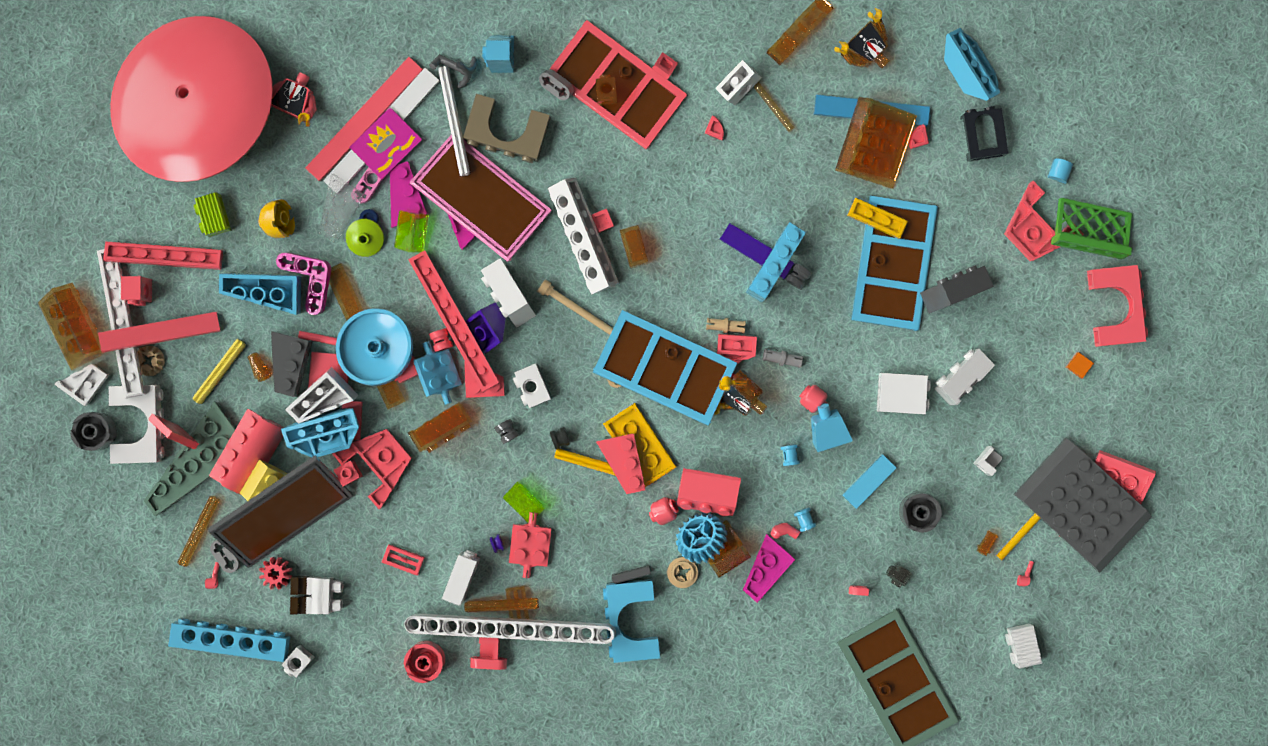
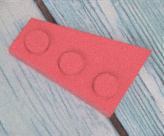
(624, 460)
(1129, 475)

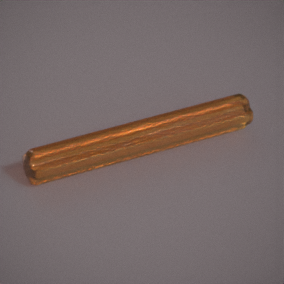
(198, 531)
(501, 605)

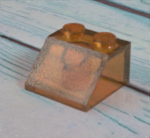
(731, 555)

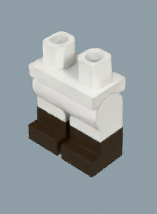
(321, 594)

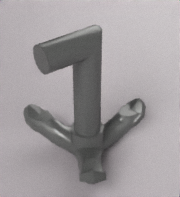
(458, 66)

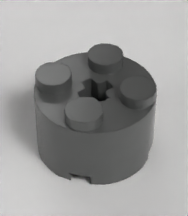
(83, 427)
(928, 519)

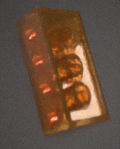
(71, 325)

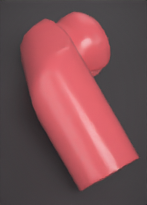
(783, 529)

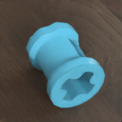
(790, 455)
(805, 519)

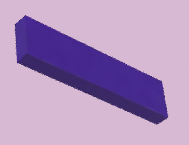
(750, 247)

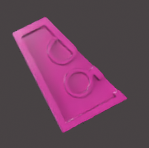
(403, 194)
(767, 568)

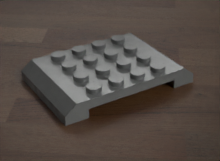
(1083, 504)

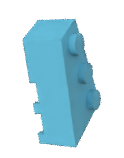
(499, 54)

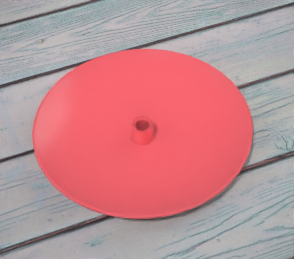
(219, 117)

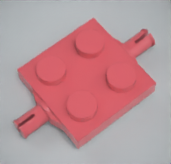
(530, 545)

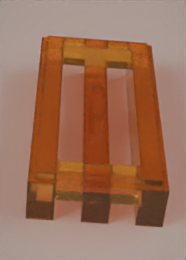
(508, 595)

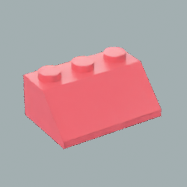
(708, 492)

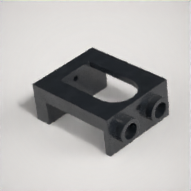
(971, 136)

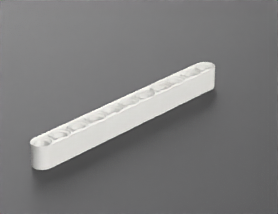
(501, 632)

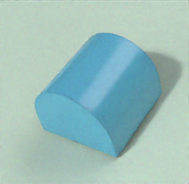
(1060, 170)

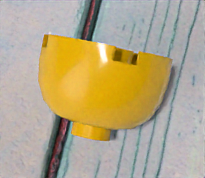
(275, 219)

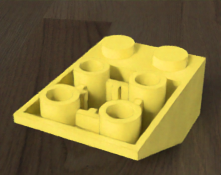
(260, 479)

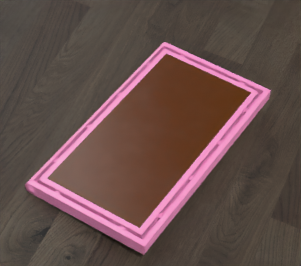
(484, 201)

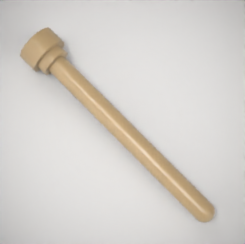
(547, 289)

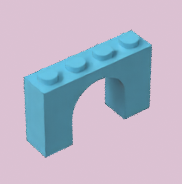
(775, 262)
(624, 647)

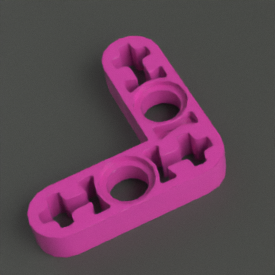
(315, 276)

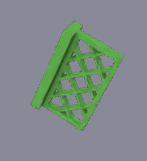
(1086, 243)

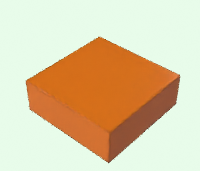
(1079, 365)

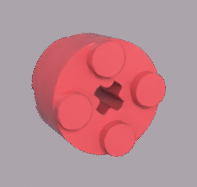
(414, 665)

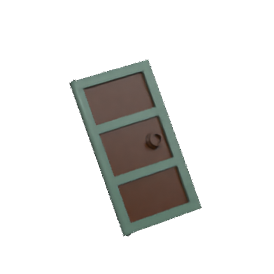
(898, 680)

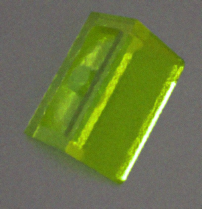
(411, 231)
(523, 501)

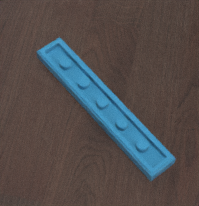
(845, 108)

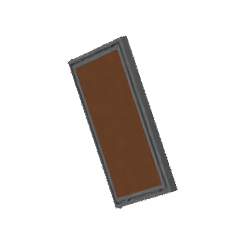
(280, 512)

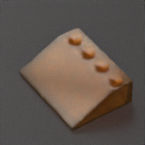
(875, 142)

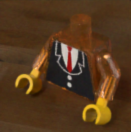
(867, 44)
(740, 395)

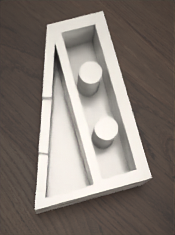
(963, 376)
(321, 396)

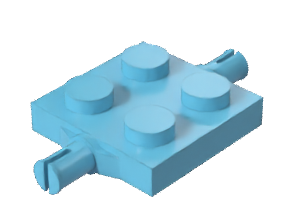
(437, 372)

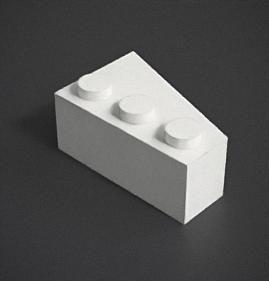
(507, 293)

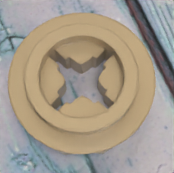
(157, 361)
(679, 581)

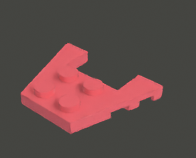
(1028, 229)
(384, 457)

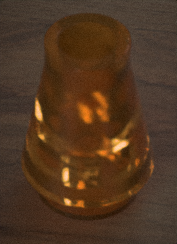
(260, 369)

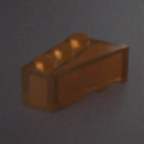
(441, 428)

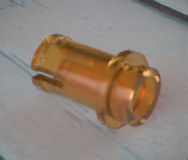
(987, 543)

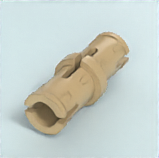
(725, 325)

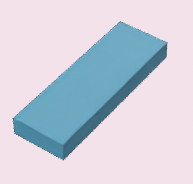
(869, 481)

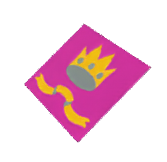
(385, 143)

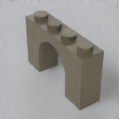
(526, 146)

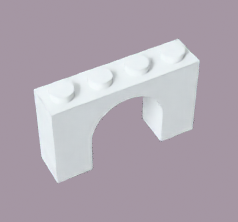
(149, 448)

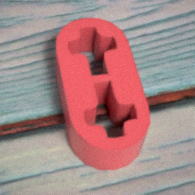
(488, 663)

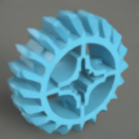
(702, 544)

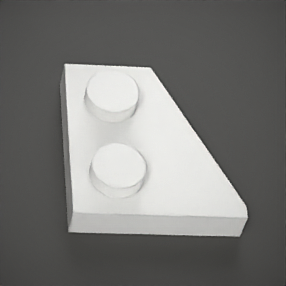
(84, 384)

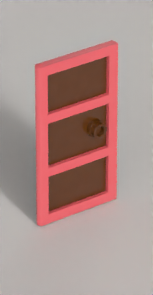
(643, 95)

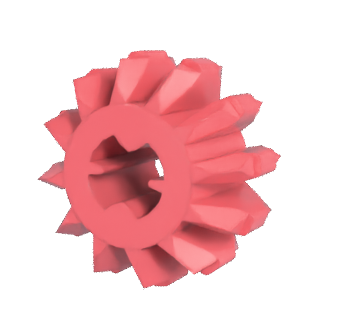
(275, 565)

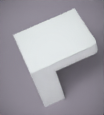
(988, 461)

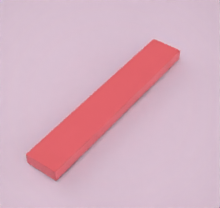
(163, 255)
(159, 332)

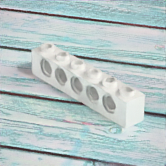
(583, 227)

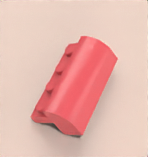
(251, 441)

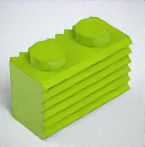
(212, 214)

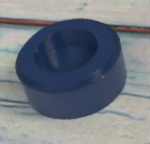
(369, 214)

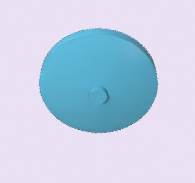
(374, 347)

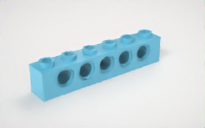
(180, 639)

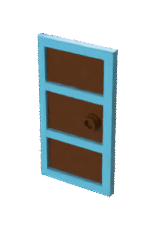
(895, 269)
(664, 367)

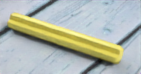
(219, 371)

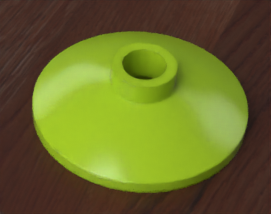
(371, 231)

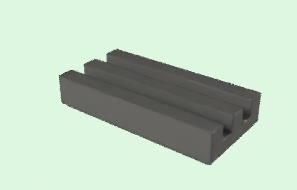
(631, 574)

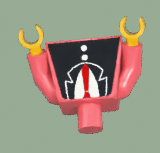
(295, 98)

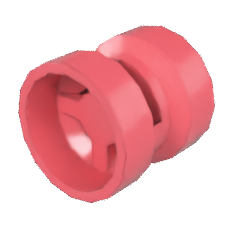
(438, 336)

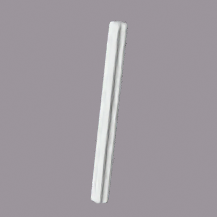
(454, 121)

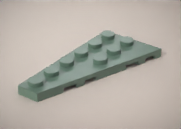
(192, 465)

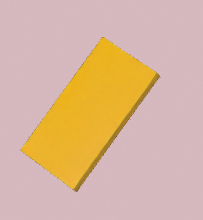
(651, 453)

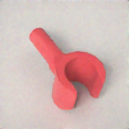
(1025, 580)
(212, 583)

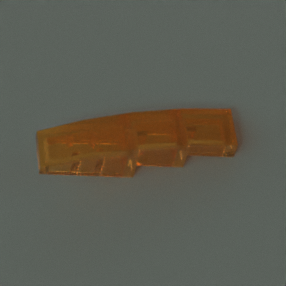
(799, 30)

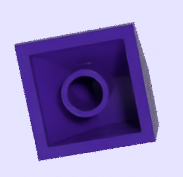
(487, 327)

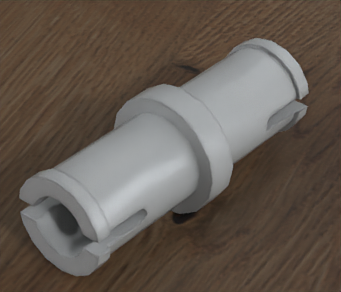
(782, 358)

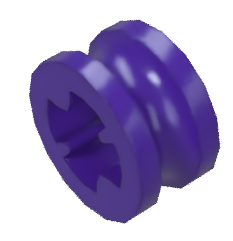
(497, 543)

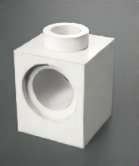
(305, 658)

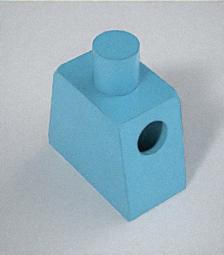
(828, 429)

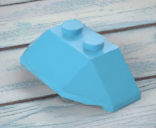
(970, 66)
(323, 433)

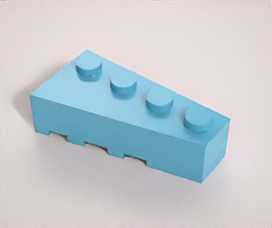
(270, 290)

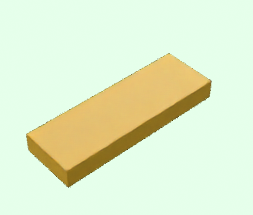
(877, 218)

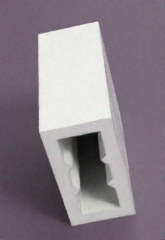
(903, 393)
(461, 577)

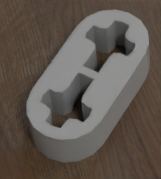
(556, 84)
(221, 559)

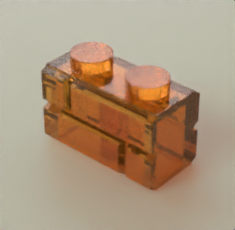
(634, 246)

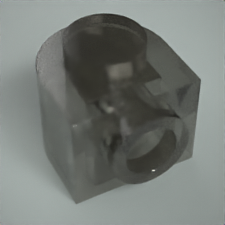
(899, 575)

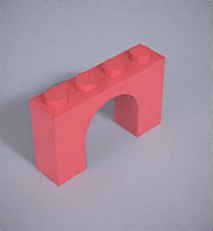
(1127, 281)

